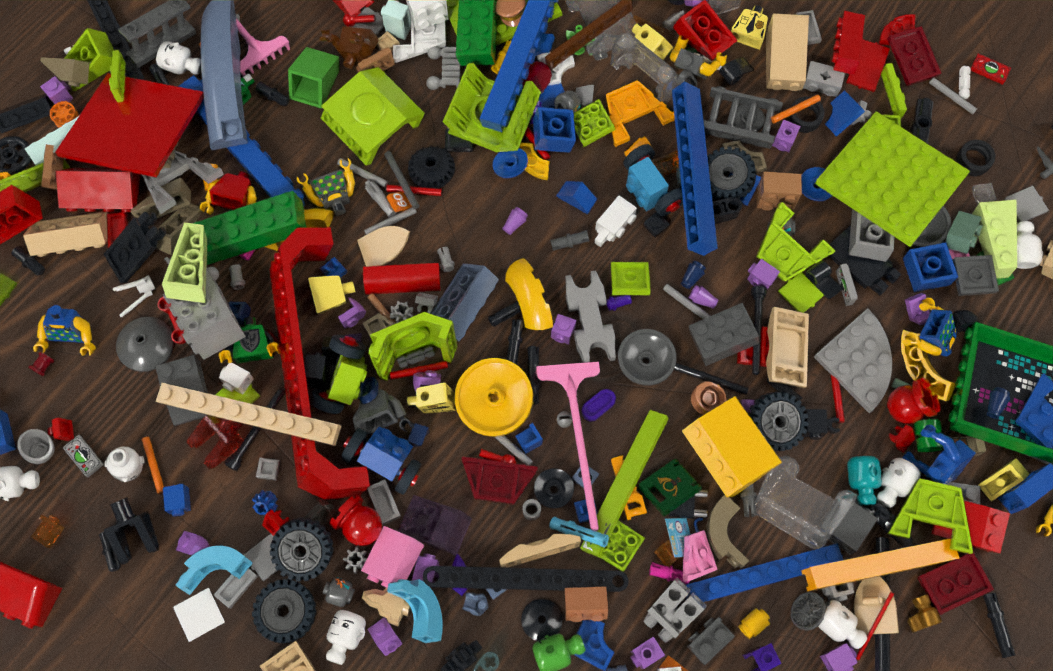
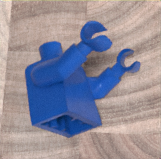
(948, 463)

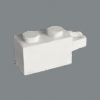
(614, 221)

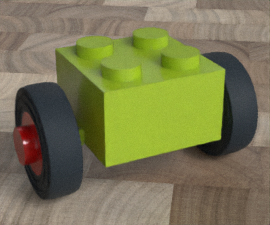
(346, 377)

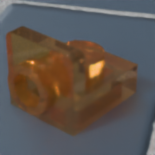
(48, 530)

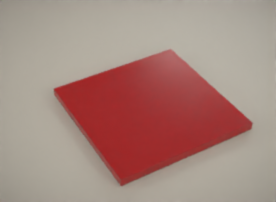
(134, 132)

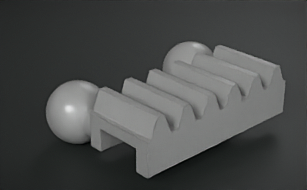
(450, 68)

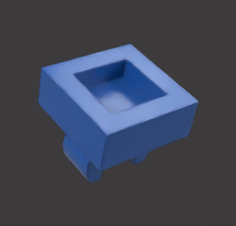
(333, 268)
(581, 511)

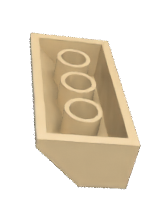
(67, 234)

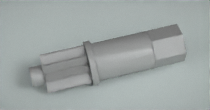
(377, 195)

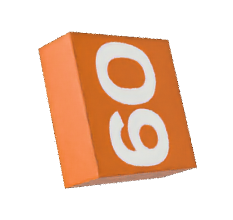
(398, 201)

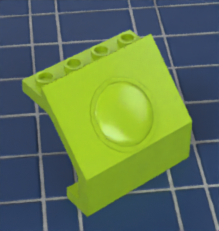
(467, 106)
(369, 112)
(410, 336)

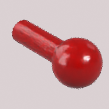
(350, 21)
(495, 457)

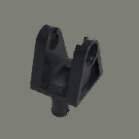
(116, 534)

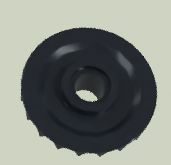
(433, 176)

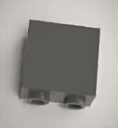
(853, 528)

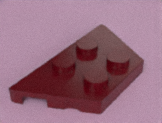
(497, 480)

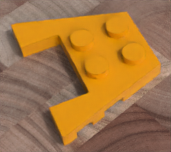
(631, 103)

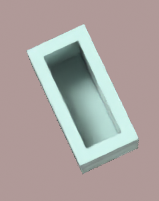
(396, 19)

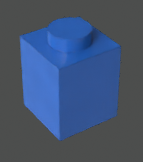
(176, 499)

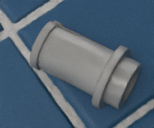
(446, 262)
(236, 277)

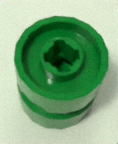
(927, 444)

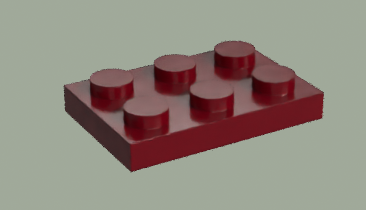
(914, 56)
(955, 583)

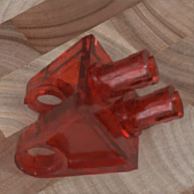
(228, 436)

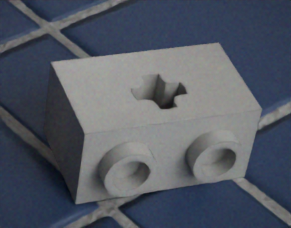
(823, 79)

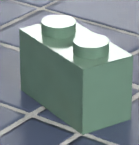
(963, 232)

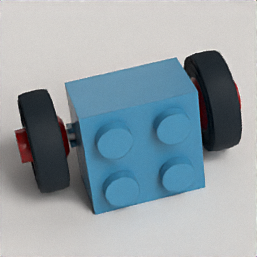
(649, 184)

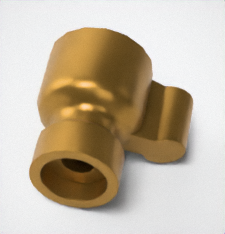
(926, 616)

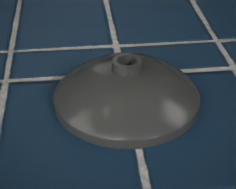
(936, 230)
(647, 345)
(149, 353)

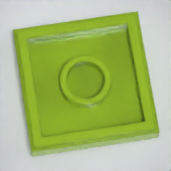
(630, 278)

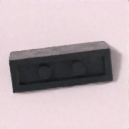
(24, 113)

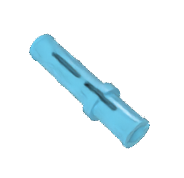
(598, 539)

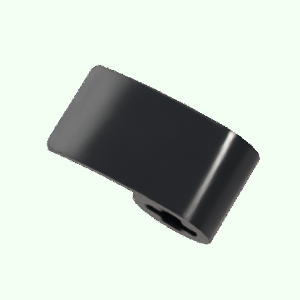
(734, 70)
(820, 278)

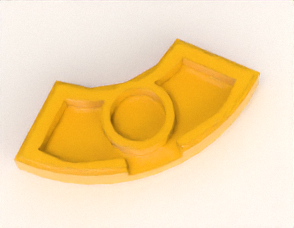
(536, 166)

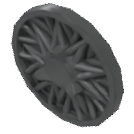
(741, 117)
(808, 611)

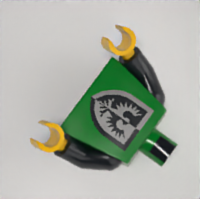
(256, 346)

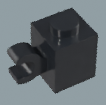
(818, 424)

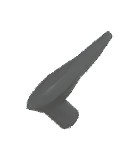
(1047, 163)

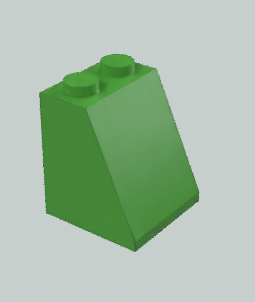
(312, 76)

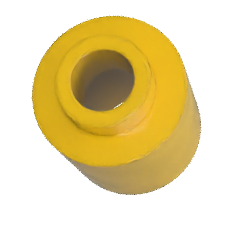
(754, 623)

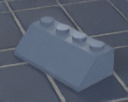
(465, 296)

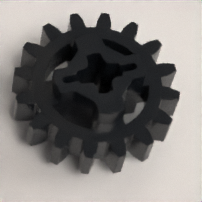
(462, 657)

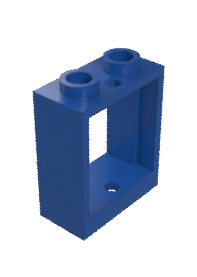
(1030, 490)

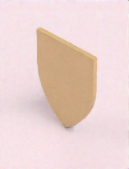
(383, 245)
(869, 602)

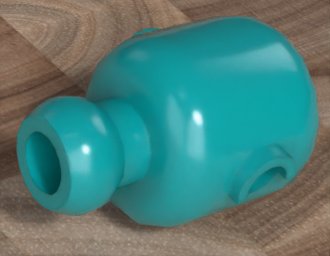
(864, 476)

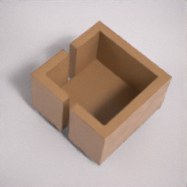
(778, 188)

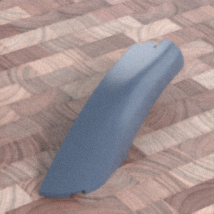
(222, 75)

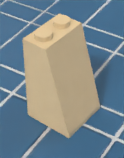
(786, 52)

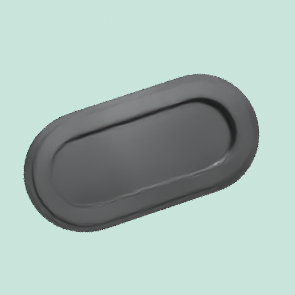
(687, 76)

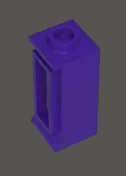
(765, 657)

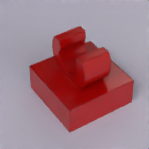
(61, 429)
(904, 438)
(273, 522)

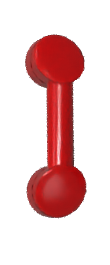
(176, 336)

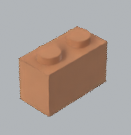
(586, 604)

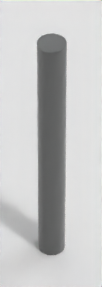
(401, 179)

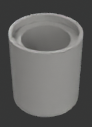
(535, 503)

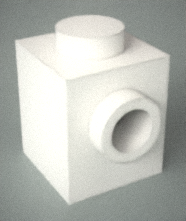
(235, 378)

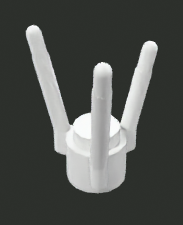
(143, 285)

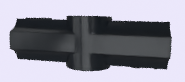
(922, 116)

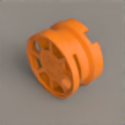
(63, 113)

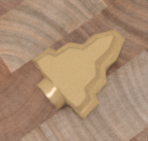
(387, 604)

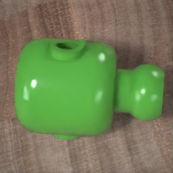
(555, 653)

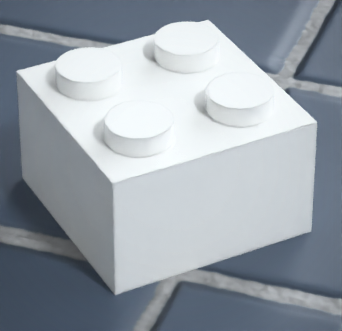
(427, 12)

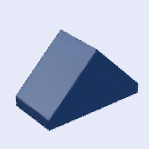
(577, 195)

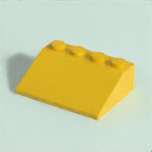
(731, 447)

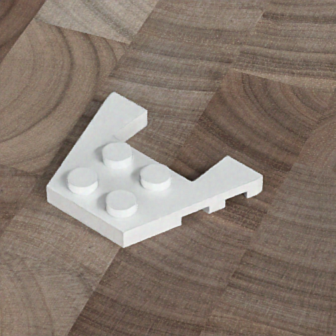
(421, 41)

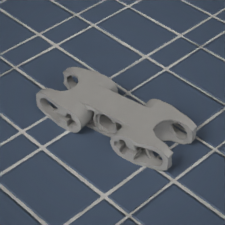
(587, 303)

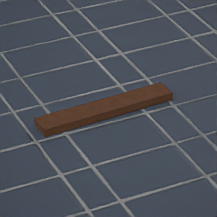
(588, 33)

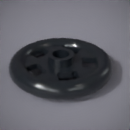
(13, 142)

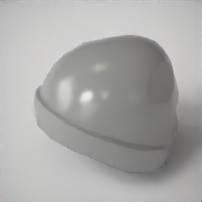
(36, 446)

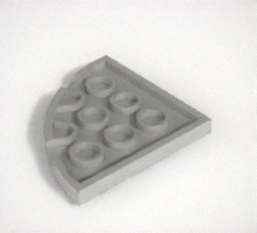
(860, 360)

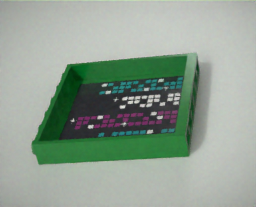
(1003, 361)

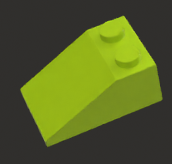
(92, 48)

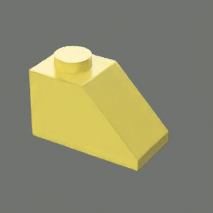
(1004, 479)

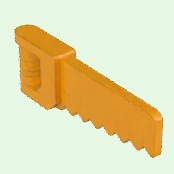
(635, 496)

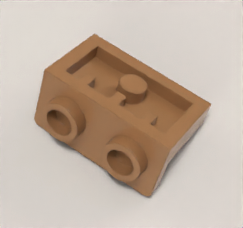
(382, 59)
(50, 166)

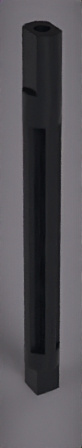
(882, 641)

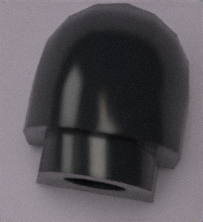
(964, 319)

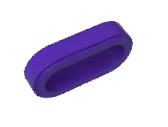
(598, 405)

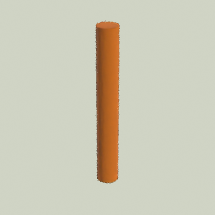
(788, 112)
(153, 464)

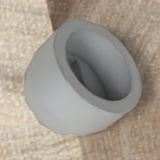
(564, 423)

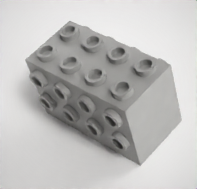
(209, 324)

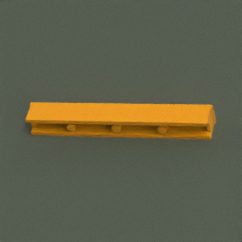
(879, 564)

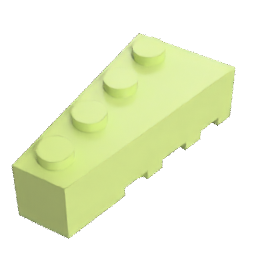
(999, 234)
(187, 268)

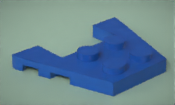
(1037, 414)

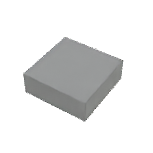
(268, 469)

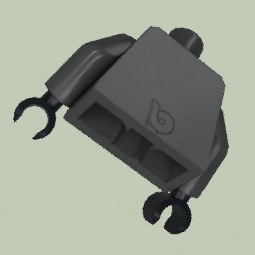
(381, 413)

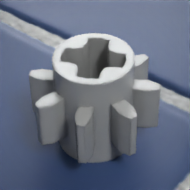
(401, 307)
(352, 555)

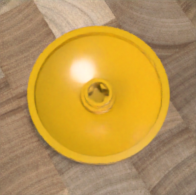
(493, 397)

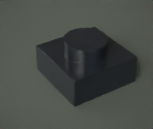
(656, 224)

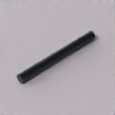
(711, 378)

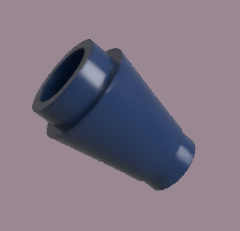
(693, 273)
(997, 402)

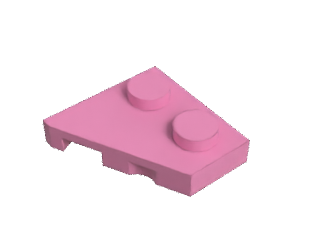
(697, 556)

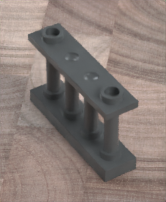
(145, 24)
(746, 134)

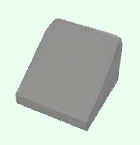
(671, 21)
(585, 94)

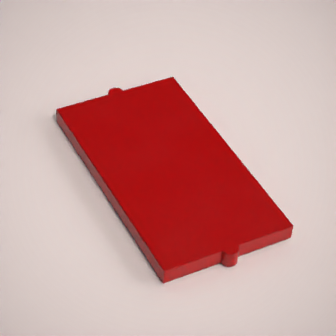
(870, 66)

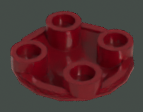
(539, 74)

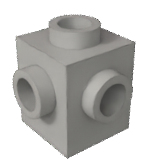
(841, 593)

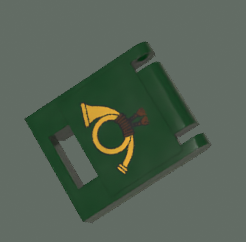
(673, 483)

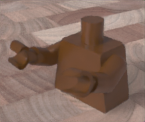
(353, 44)

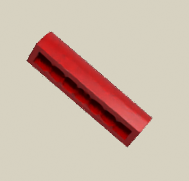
(401, 278)

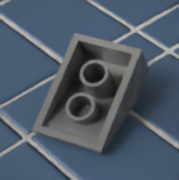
(185, 374)

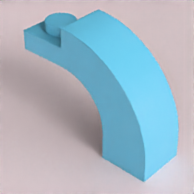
(209, 560)
(425, 608)

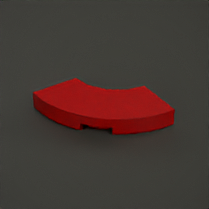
(898, 25)

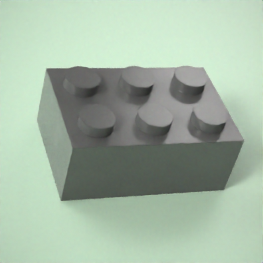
(724, 334)

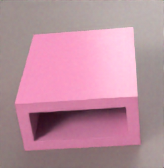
(392, 557)

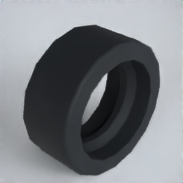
(807, 127)
(983, 148)

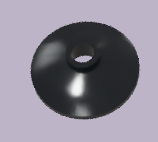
(556, 478)
(544, 608)

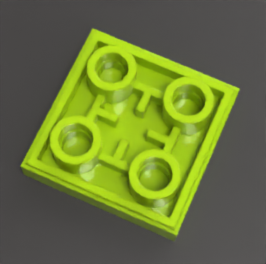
(592, 123)
(621, 546)

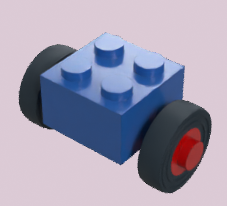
(384, 455)

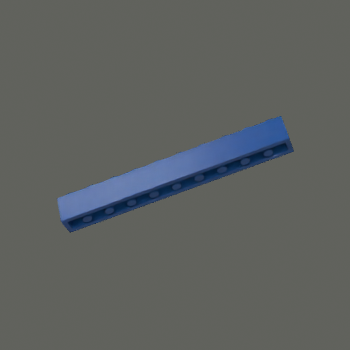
(516, 64)
(250, 156)
(694, 169)

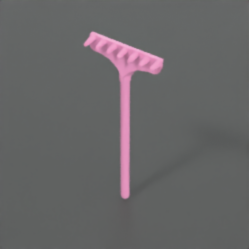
(259, 50)
(569, 377)

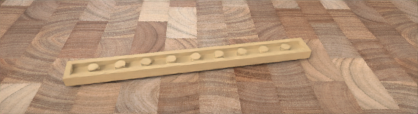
(249, 414)

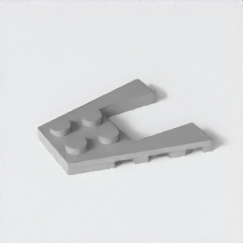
(178, 166)

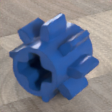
(264, 502)

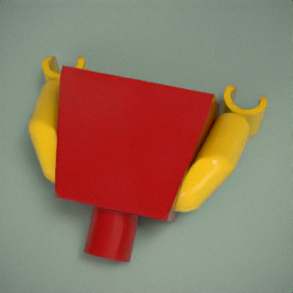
(229, 192)

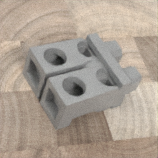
(669, 616)

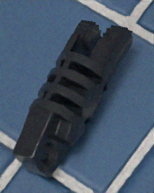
(885, 520)

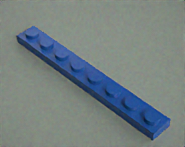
(763, 574)

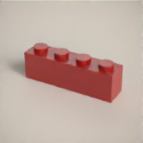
(848, 42)

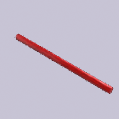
(881, 613)

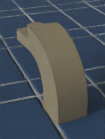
(717, 532)

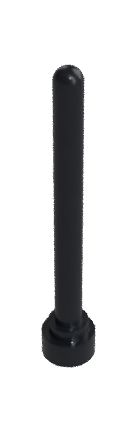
(758, 294)
(234, 461)

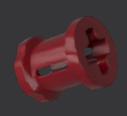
(41, 364)

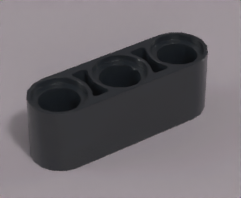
(722, 208)

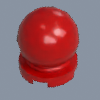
(911, 403)
(359, 523)

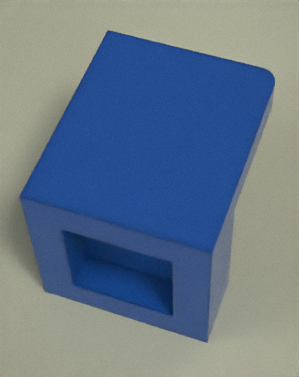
(529, 439)

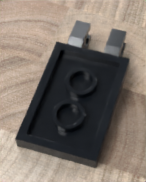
(134, 246)
(863, 270)

